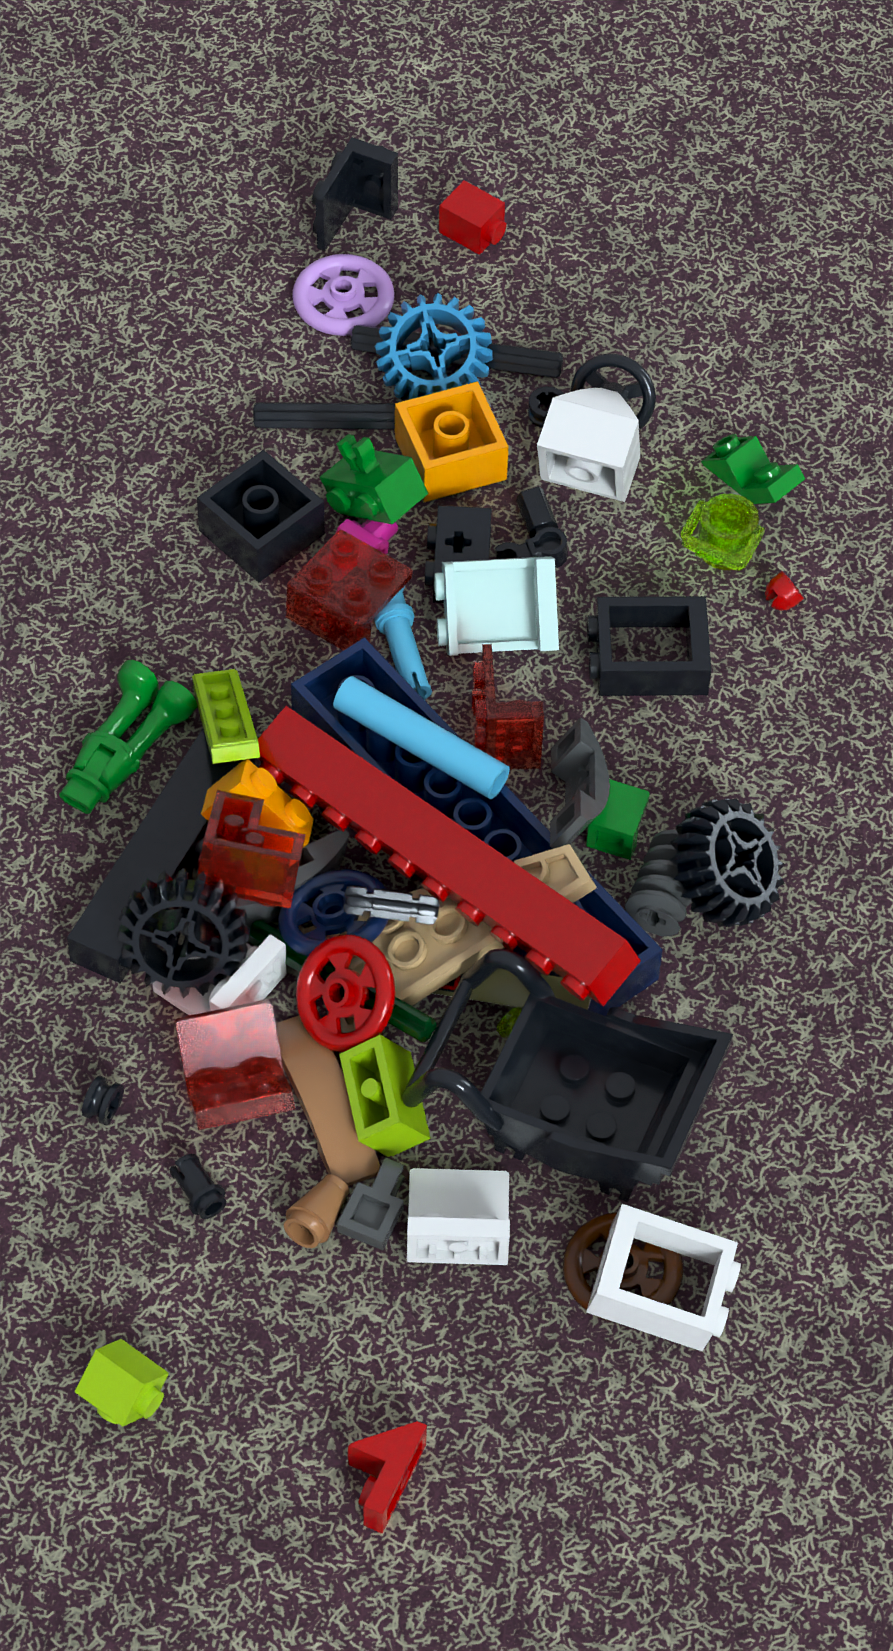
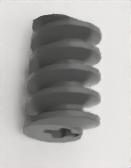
(655, 895)

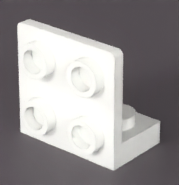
(250, 983)
(458, 1216)

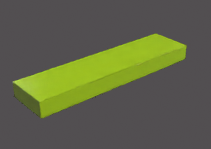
(225, 716)

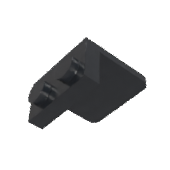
(359, 178)

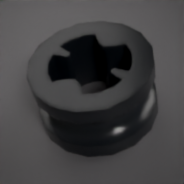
(538, 397)
(102, 1100)

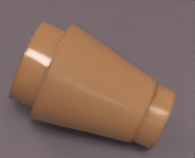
(316, 1212)

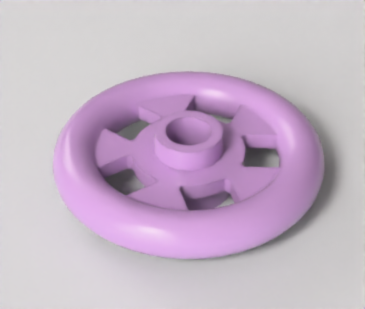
(335, 321)

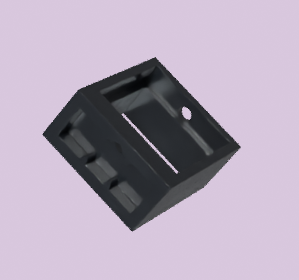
(650, 677)

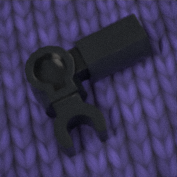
(542, 529)

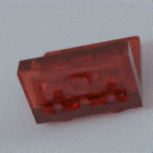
(344, 590)
(505, 729)
(233, 1064)

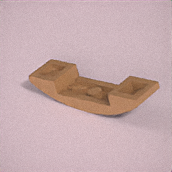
(325, 1102)

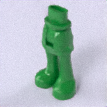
(105, 758)

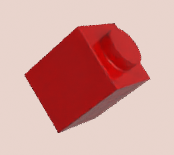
(472, 217)

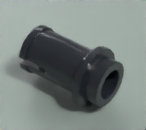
(198, 1187)

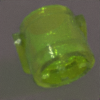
(726, 531)

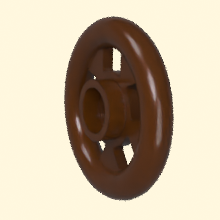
(580, 1261)

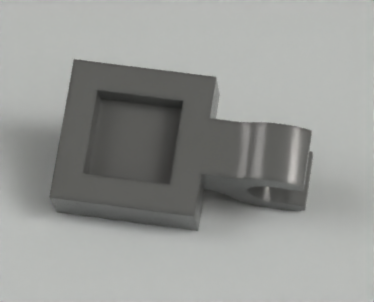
(375, 1209)

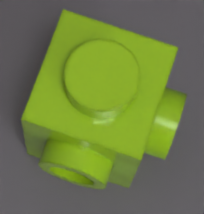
(122, 1383)

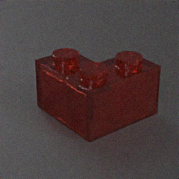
(248, 857)

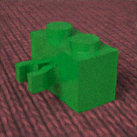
(372, 482)

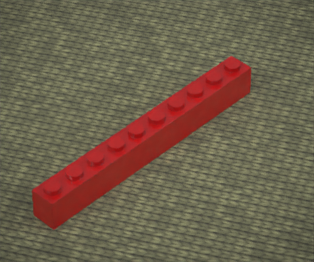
(447, 858)

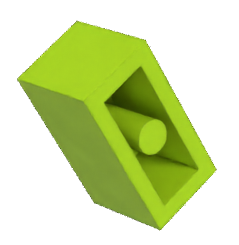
(375, 1081)

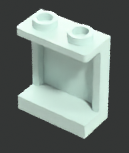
(498, 604)

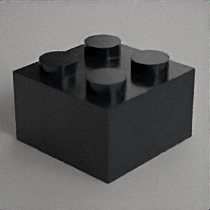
(261, 515)

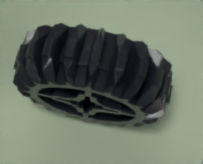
(727, 862)
(218, 949)

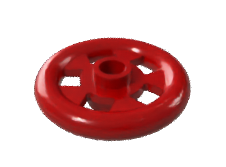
(311, 987)

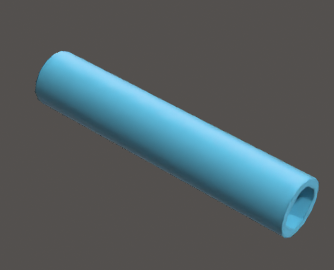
(421, 737)

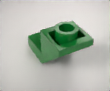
(748, 471)

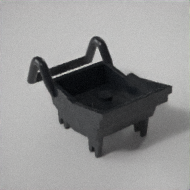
(578, 1086)

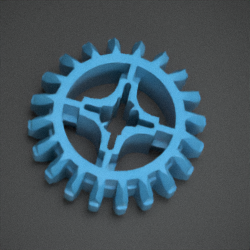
(448, 345)

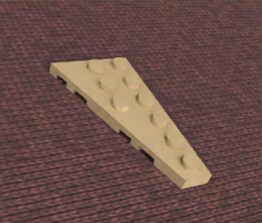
(434, 954)

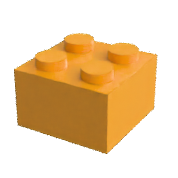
(452, 440)

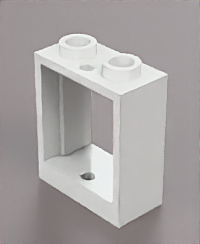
(652, 1316)

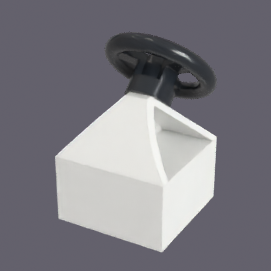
(593, 433)

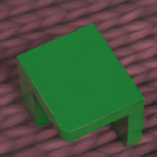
(618, 824)

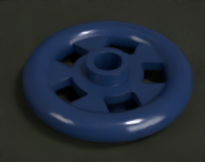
(327, 911)

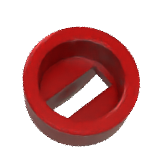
(785, 592)

